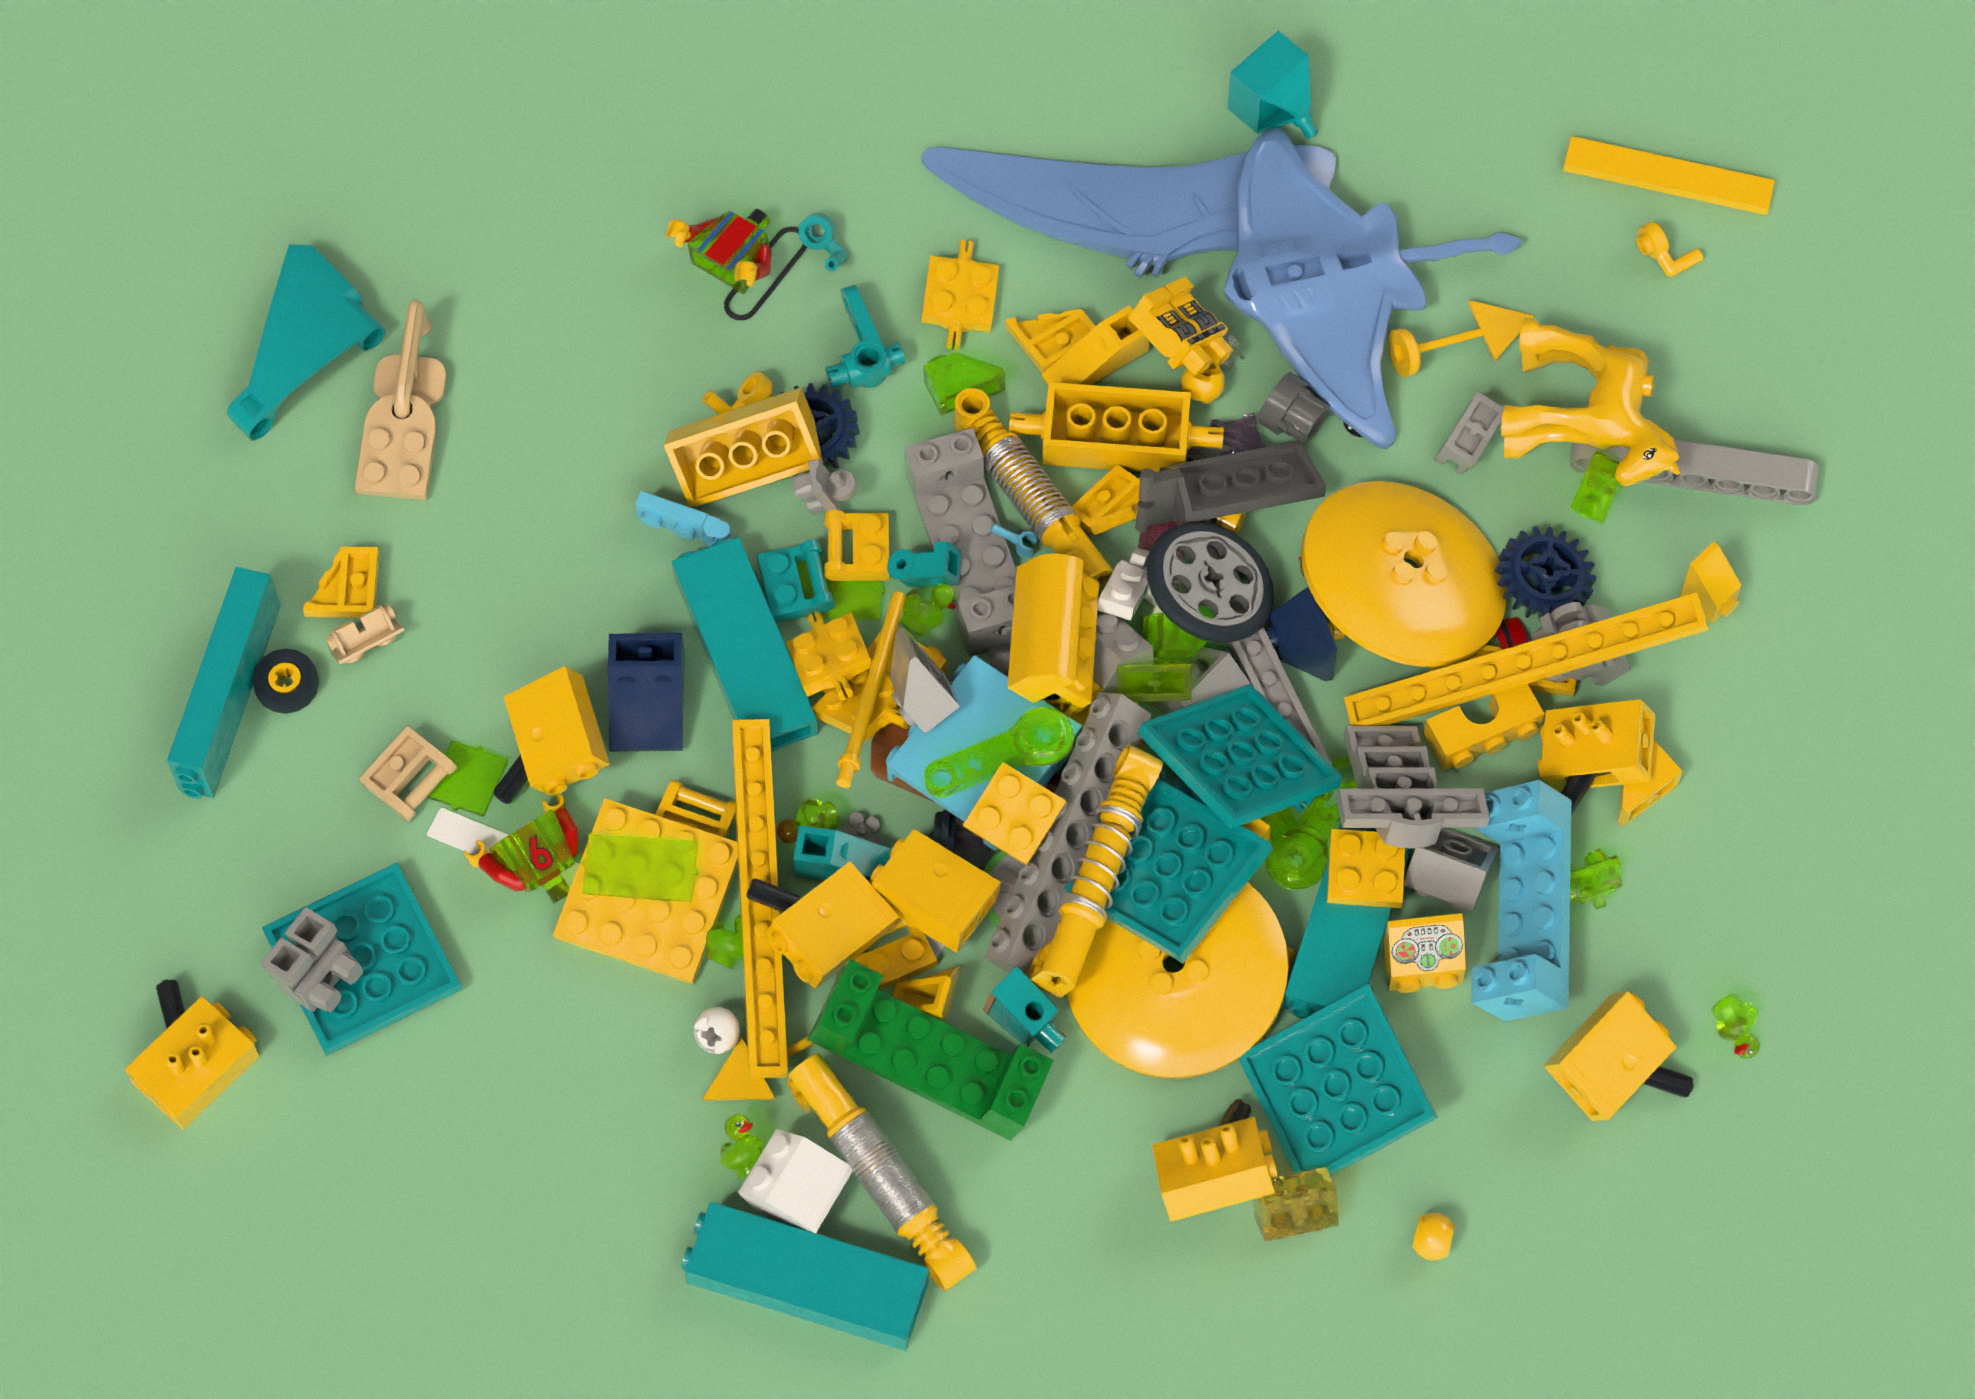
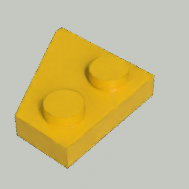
(1049, 335)
(1109, 502)
(348, 586)

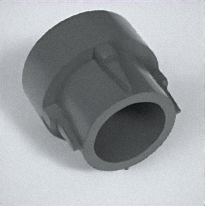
(1293, 409)

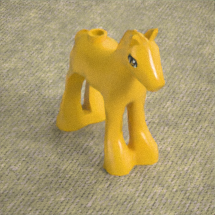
(1613, 406)

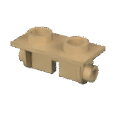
(377, 631)

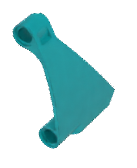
(307, 326)

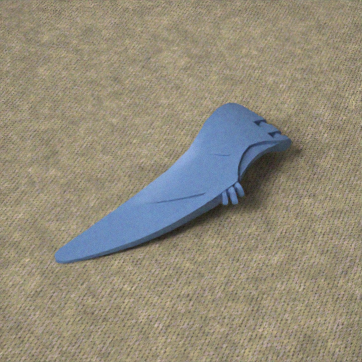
(1109, 208)

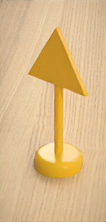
(1495, 324)
(734, 1080)

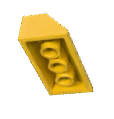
(744, 448)

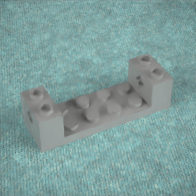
(962, 512)

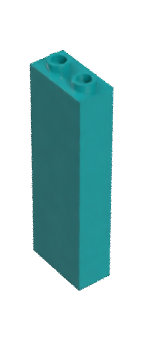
(743, 641)
(223, 683)
(1335, 950)
(806, 1275)

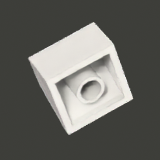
(795, 1181)

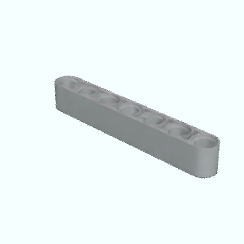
(1727, 471)

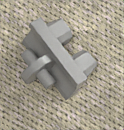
(824, 489)

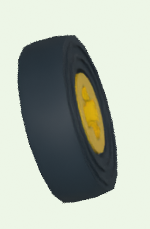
(285, 663)

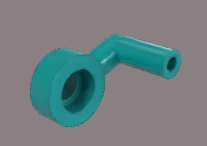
(816, 242)

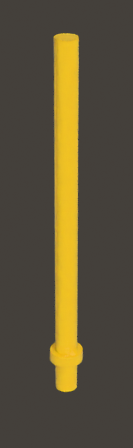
(850, 761)

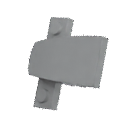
(1400, 789)

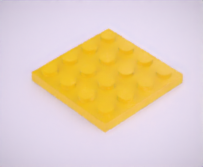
(649, 932)

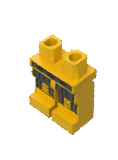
(1181, 327)

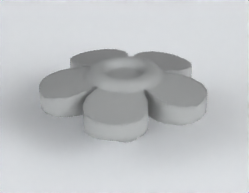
(862, 830)

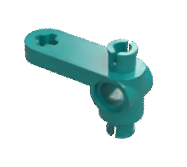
(868, 349)

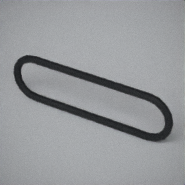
(775, 283)

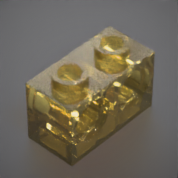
(1299, 1205)

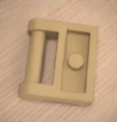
(399, 766)

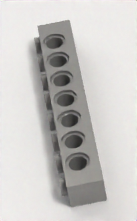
(1034, 905)

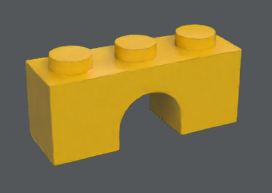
(1459, 741)

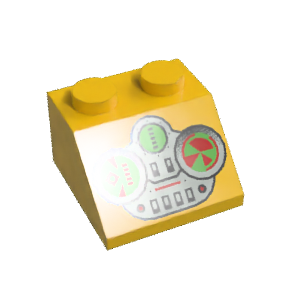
(1424, 952)

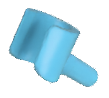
(1018, 539)

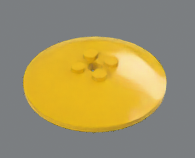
(1378, 600)
(1189, 1018)

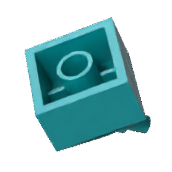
(1273, 87)

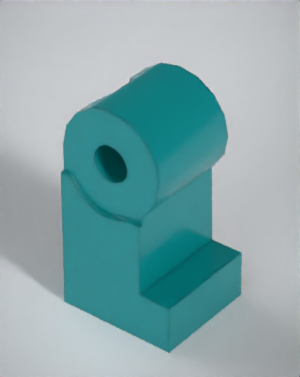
(927, 568)

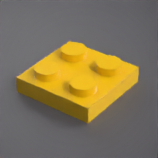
(1014, 813)
(1364, 870)

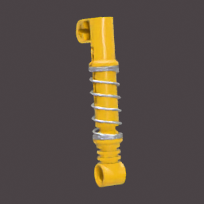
(1083, 912)

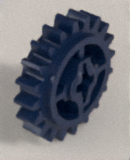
(840, 420)
(1555, 567)

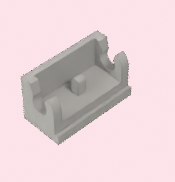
(1471, 433)

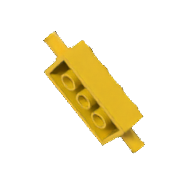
(1115, 426)

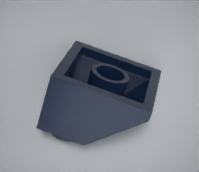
(1303, 636)

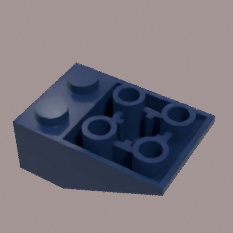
(646, 691)

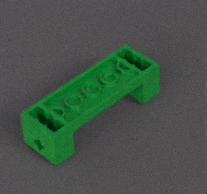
(928, 1054)

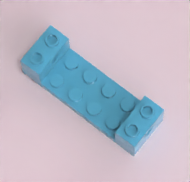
(1534, 903)

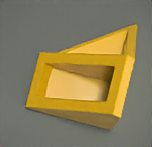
(931, 993)

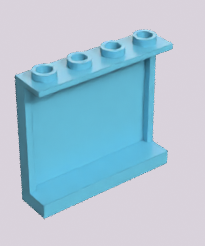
(984, 712)

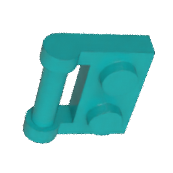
(783, 583)

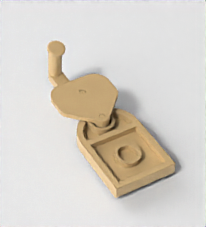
(401, 425)

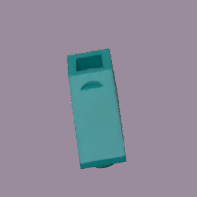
(825, 851)

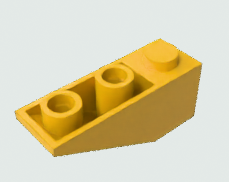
(1100, 352)

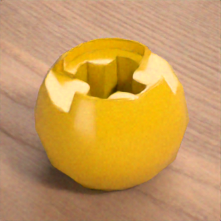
(1204, 387)
(1433, 1236)

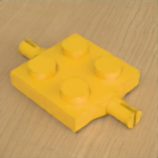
(960, 294)
(829, 654)
(843, 712)

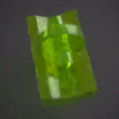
(1597, 488)
(1595, 879)

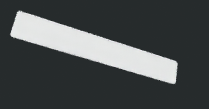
(464, 832)

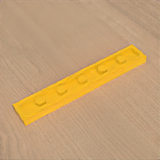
(1669, 175)

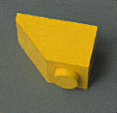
(1714, 581)
(1640, 796)

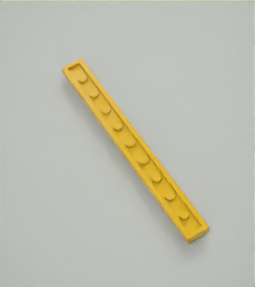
(1528, 662)
(758, 860)

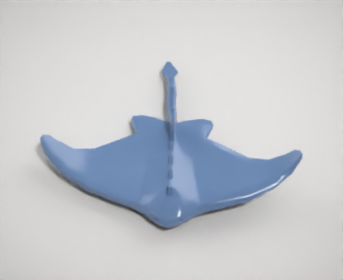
(1327, 279)

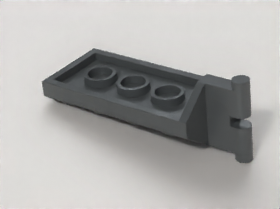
(1227, 485)

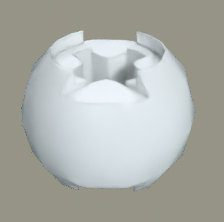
(716, 1030)

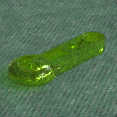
(1012, 747)
(1307, 840)

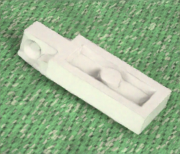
(1125, 586)

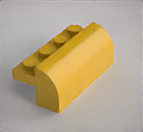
(1053, 630)

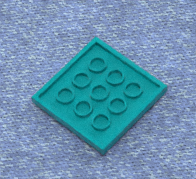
(1240, 756)
(1181, 872)
(393, 946)
(1337, 1085)

